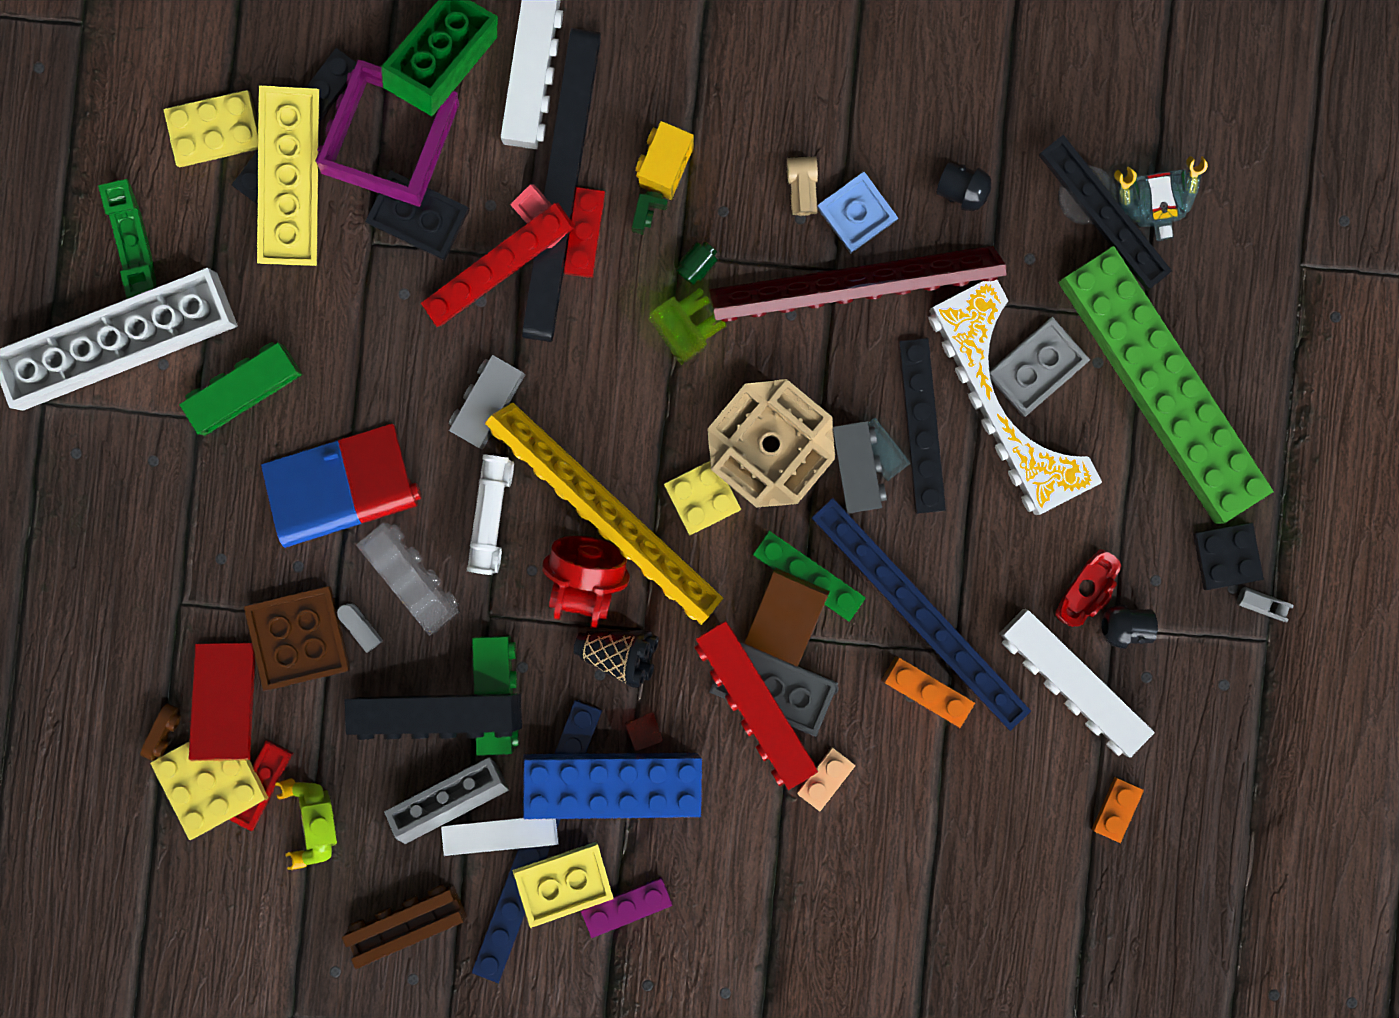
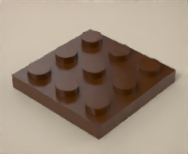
(297, 638)

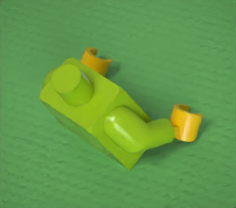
(316, 822)

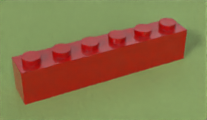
(756, 704)

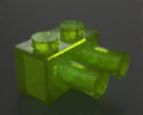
(678, 331)

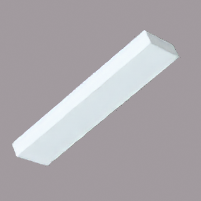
(498, 835)

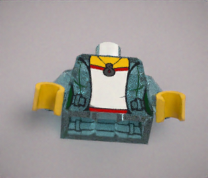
(1160, 196)

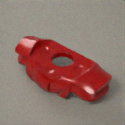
(1102, 571)

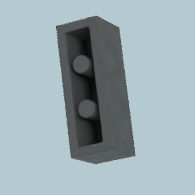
(859, 467)

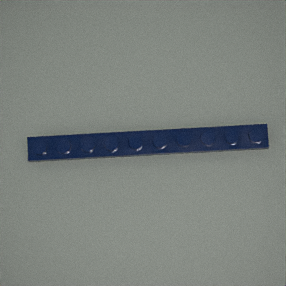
(921, 614)
(510, 910)

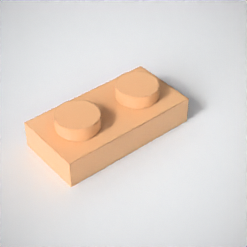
(831, 773)

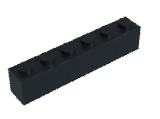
(433, 714)

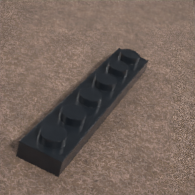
(331, 83)
(1105, 212)
(922, 426)

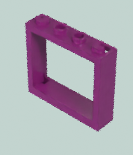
(337, 129)

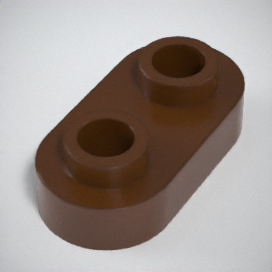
(156, 740)

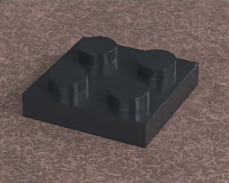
(1228, 556)

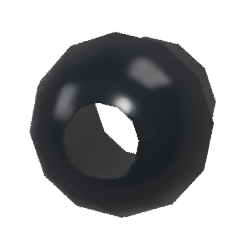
(964, 186)
(1129, 626)

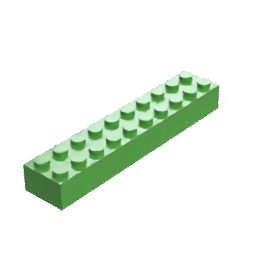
(1165, 386)

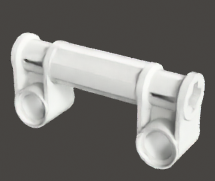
(495, 476)

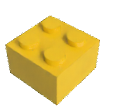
(665, 160)

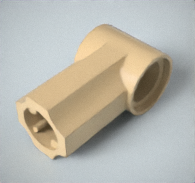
(802, 177)

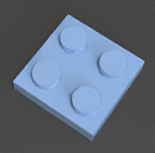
(857, 212)

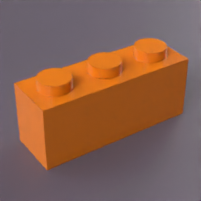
(928, 691)

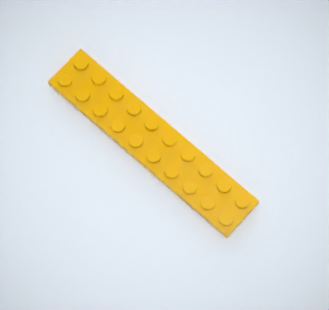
(604, 511)

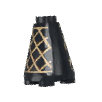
(619, 653)

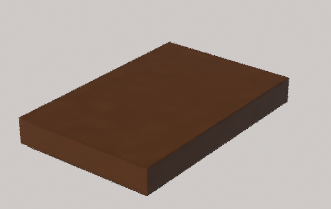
(786, 617)

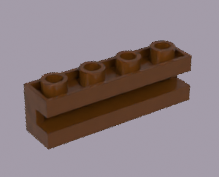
(404, 926)

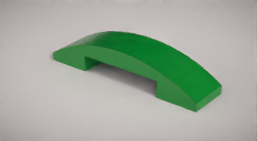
(130, 237)

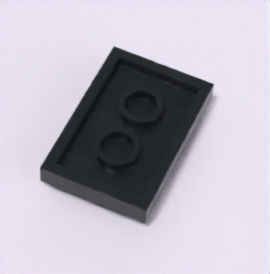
(426, 227)

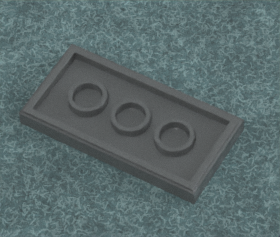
(799, 692)

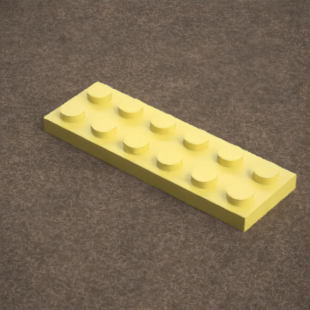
(288, 176)

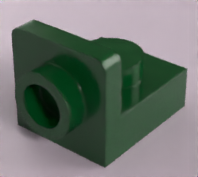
(644, 216)

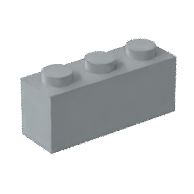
(490, 394)

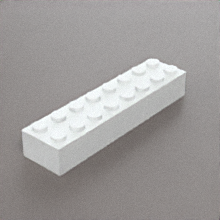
(114, 339)

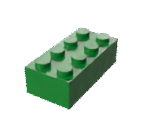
(439, 53)

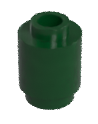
(697, 262)

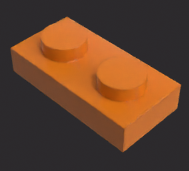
(1117, 810)

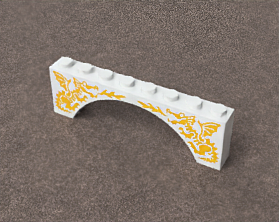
(1043, 475)

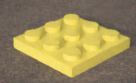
(207, 791)

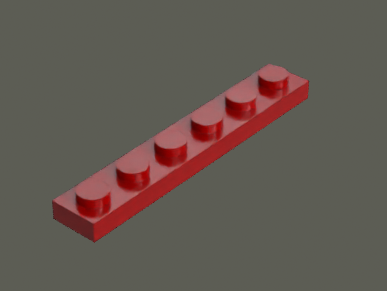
(498, 264)

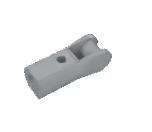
(1262, 603)
(359, 627)

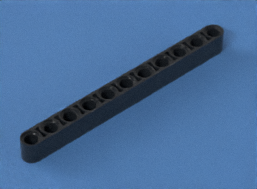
(563, 179)

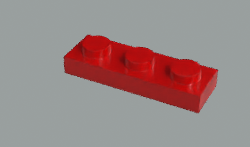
(585, 236)

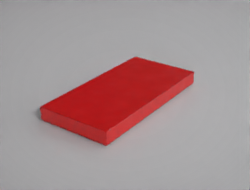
(222, 702)

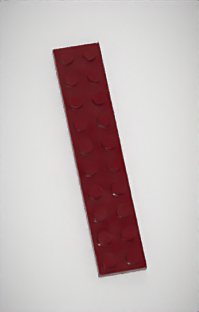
(856, 282)

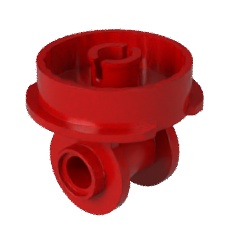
(584, 576)

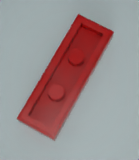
(269, 769)

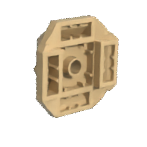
(779, 412)

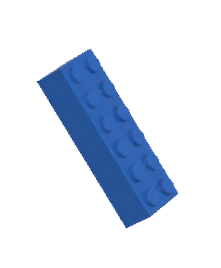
(612, 785)

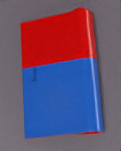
(338, 486)

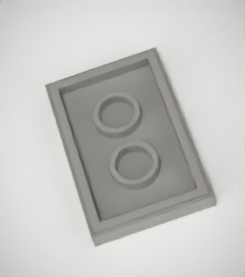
(1038, 367)

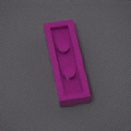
(627, 907)

